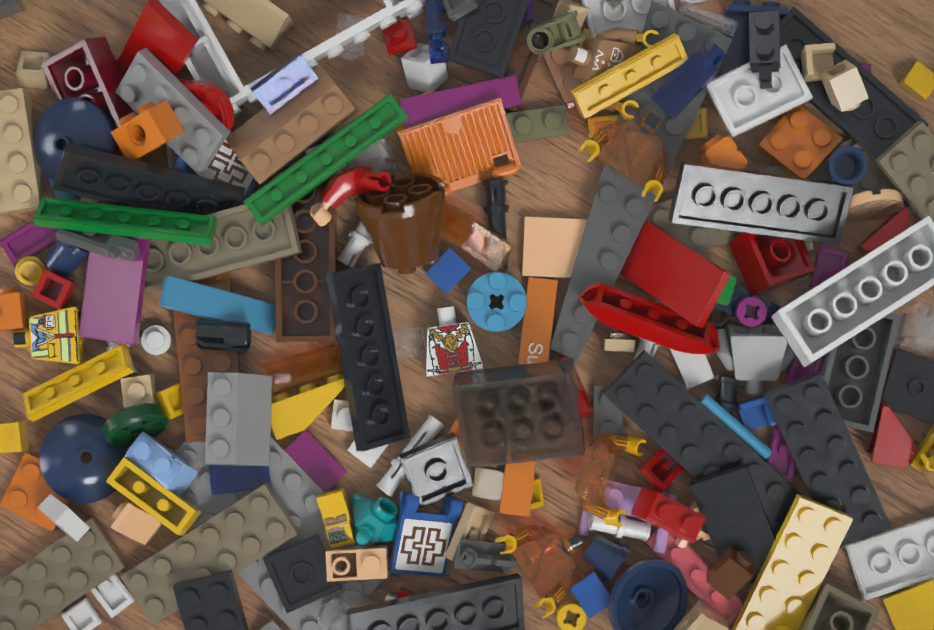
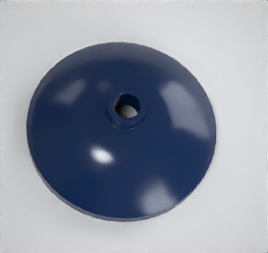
(75, 122)
(62, 462)
(660, 598)

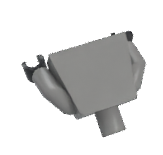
(753, 353)

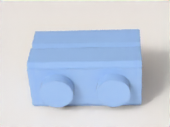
(161, 463)

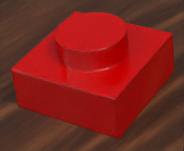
(399, 37)

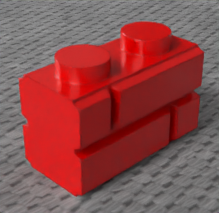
(668, 515)

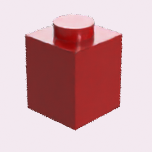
(54, 289)

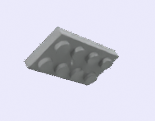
(151, 80)

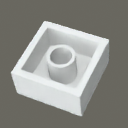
(63, 517)

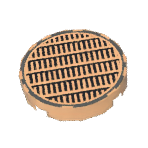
(869, 206)

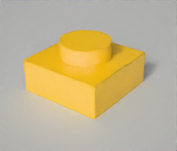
(171, 400)

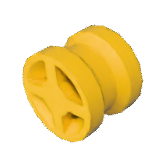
(568, 611)

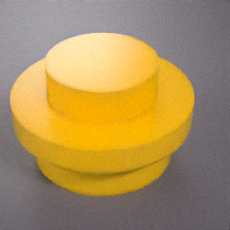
(29, 270)

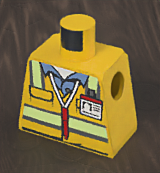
(53, 336)

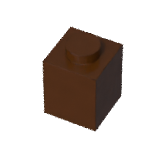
(730, 572)

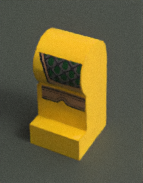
(336, 517)

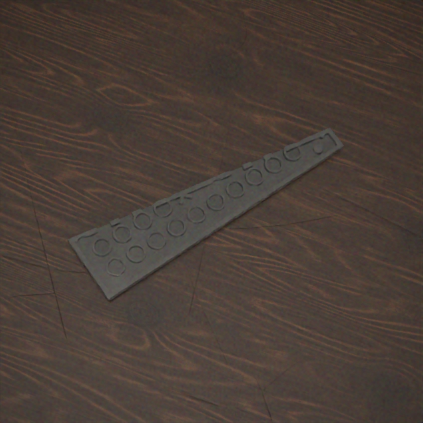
(618, 205)

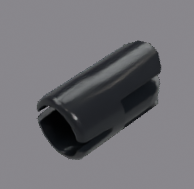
(223, 335)

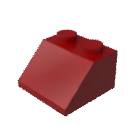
(770, 261)

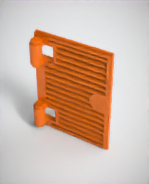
(462, 146)

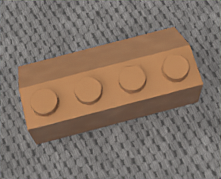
(275, 141)

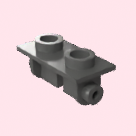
(483, 556)

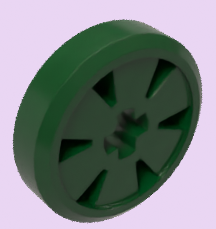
(128, 423)

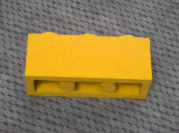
(153, 497)

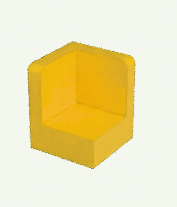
(13, 437)

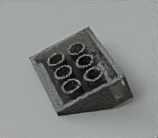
(519, 413)

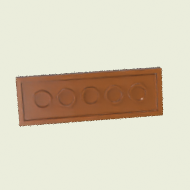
(196, 364)

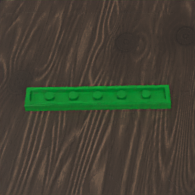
(326, 159)
(125, 221)

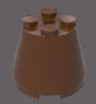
(405, 221)

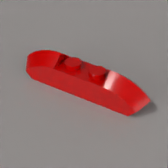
(648, 320)

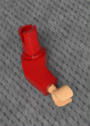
(349, 182)

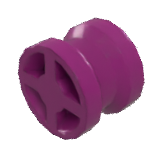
(747, 307)

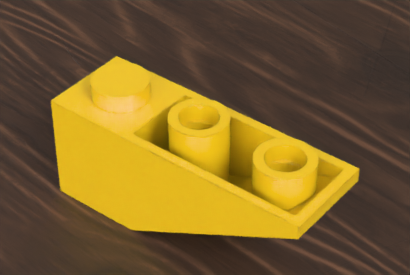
(299, 411)

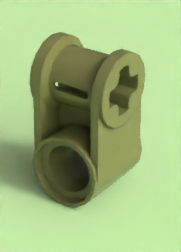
(557, 33)

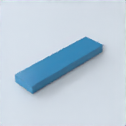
(217, 304)

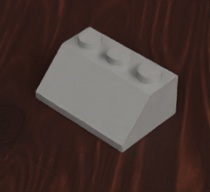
(238, 419)

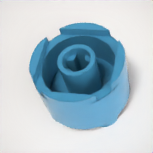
(513, 302)

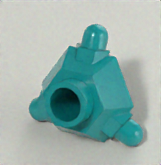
(374, 519)

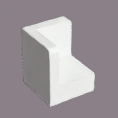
(419, 71)

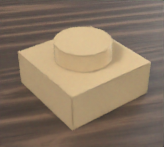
(619, 342)

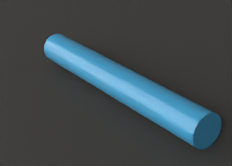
(739, 429)

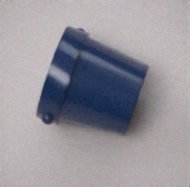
(847, 165)
(65, 258)
(606, 555)

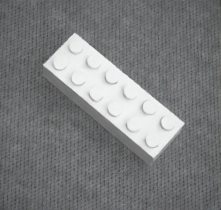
(860, 294)

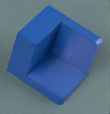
(448, 270)
(755, 413)
(591, 594)

